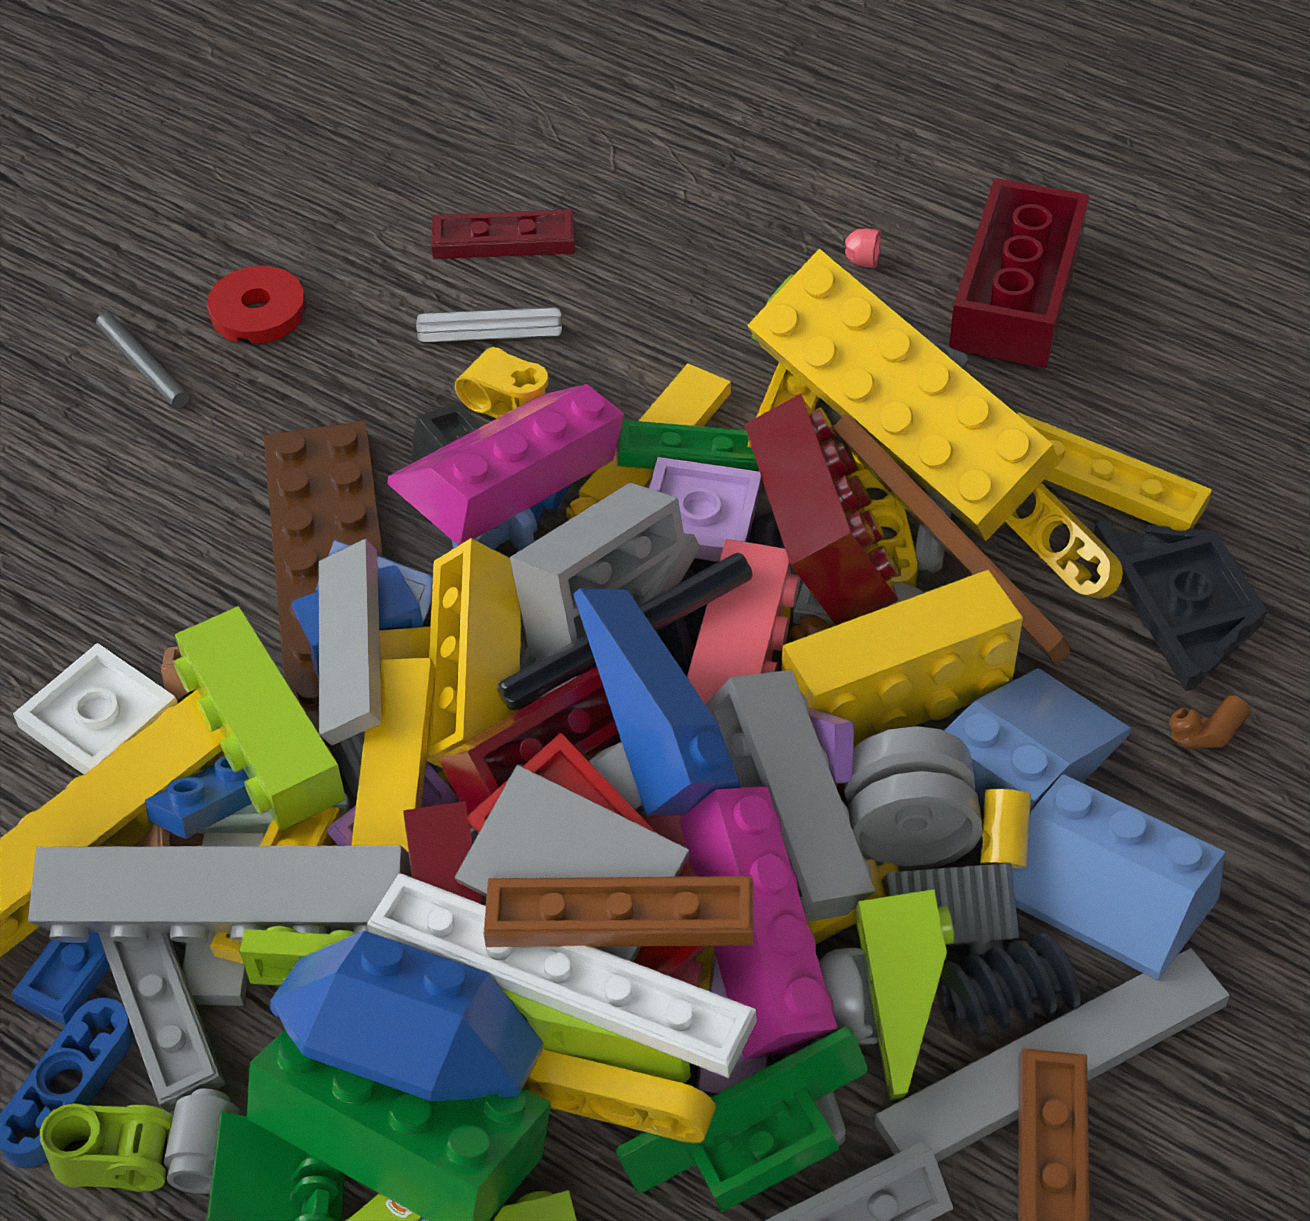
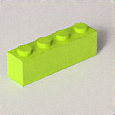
(260, 718)

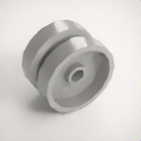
(913, 798)

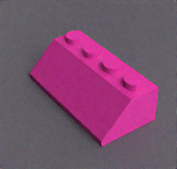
(512, 462)

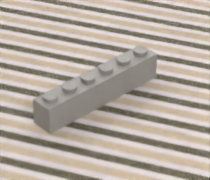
(209, 889)

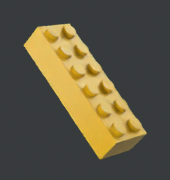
(904, 394)

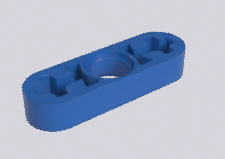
(65, 1053)

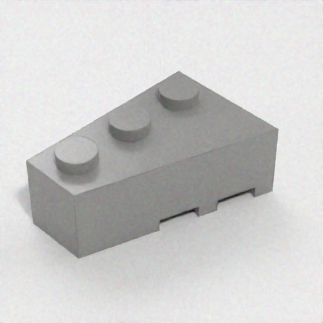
(611, 545)

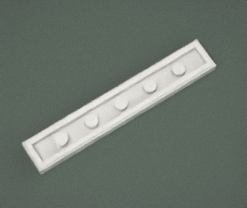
(572, 978)

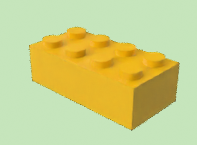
(911, 657)

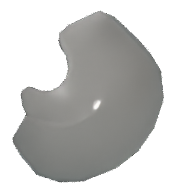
(848, 987)

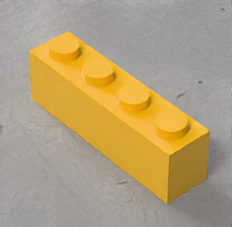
(471, 644)

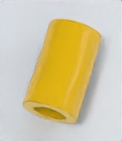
(1006, 827)

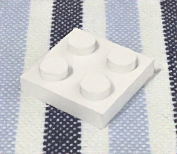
(93, 708)

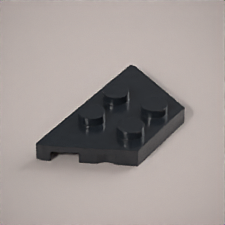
(1186, 595)

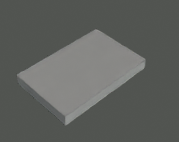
(559, 834)

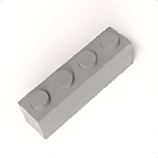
(777, 747)

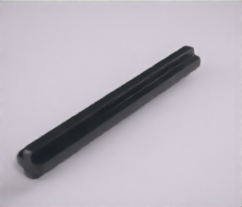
(659, 611)

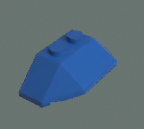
(407, 1020)

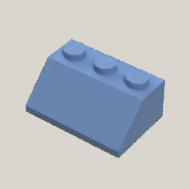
(1116, 876)

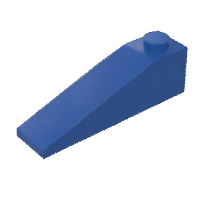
(660, 717)

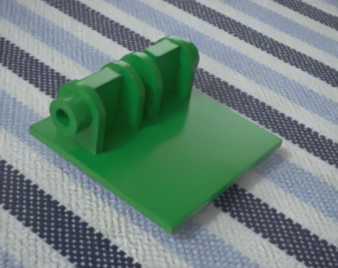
(269, 1178)

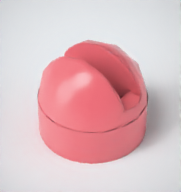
(863, 247)

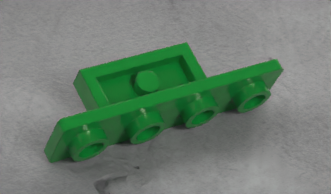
(759, 1126)

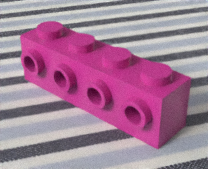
(780, 974)

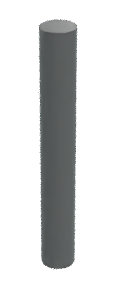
(142, 360)

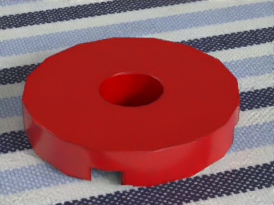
(251, 285)

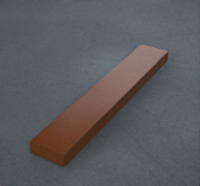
(947, 533)

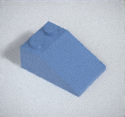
(1034, 734)

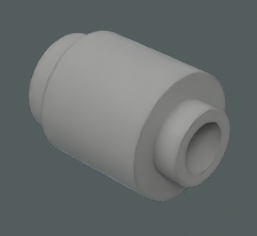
(194, 1138)

